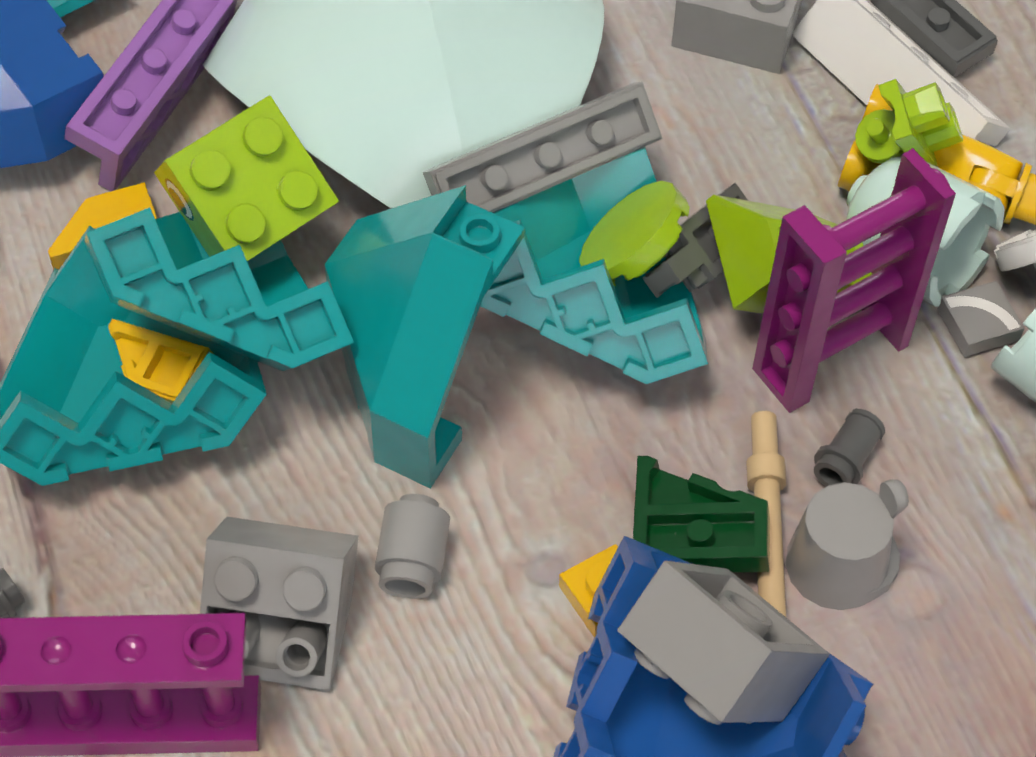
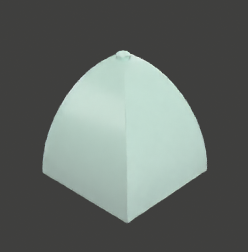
(408, 81)

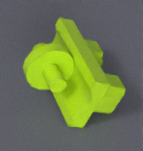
(917, 122)

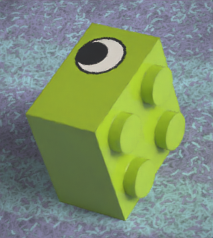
(246, 182)

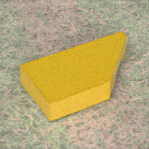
(98, 212)
(155, 359)

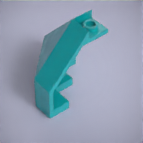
(410, 302)
(235, 303)
(579, 303)
(75, 409)

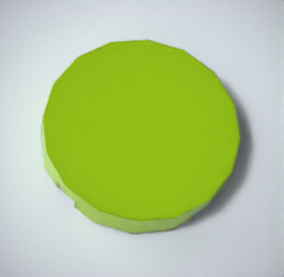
(637, 231)

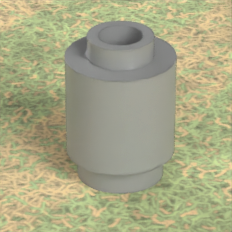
(412, 546)

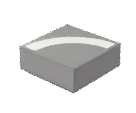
(980, 318)

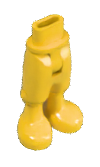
(969, 161)

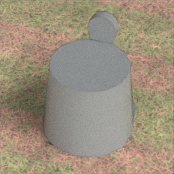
(846, 544)

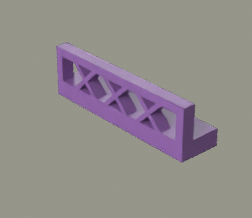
(147, 83)

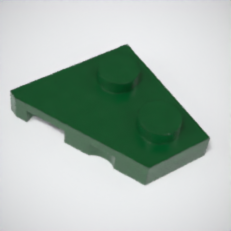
(700, 520)

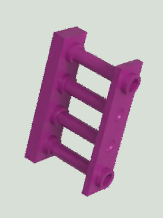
(814, 265)
(126, 685)

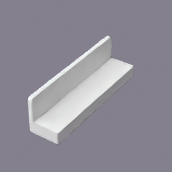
(869, 49)

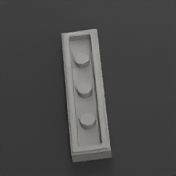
(551, 150)

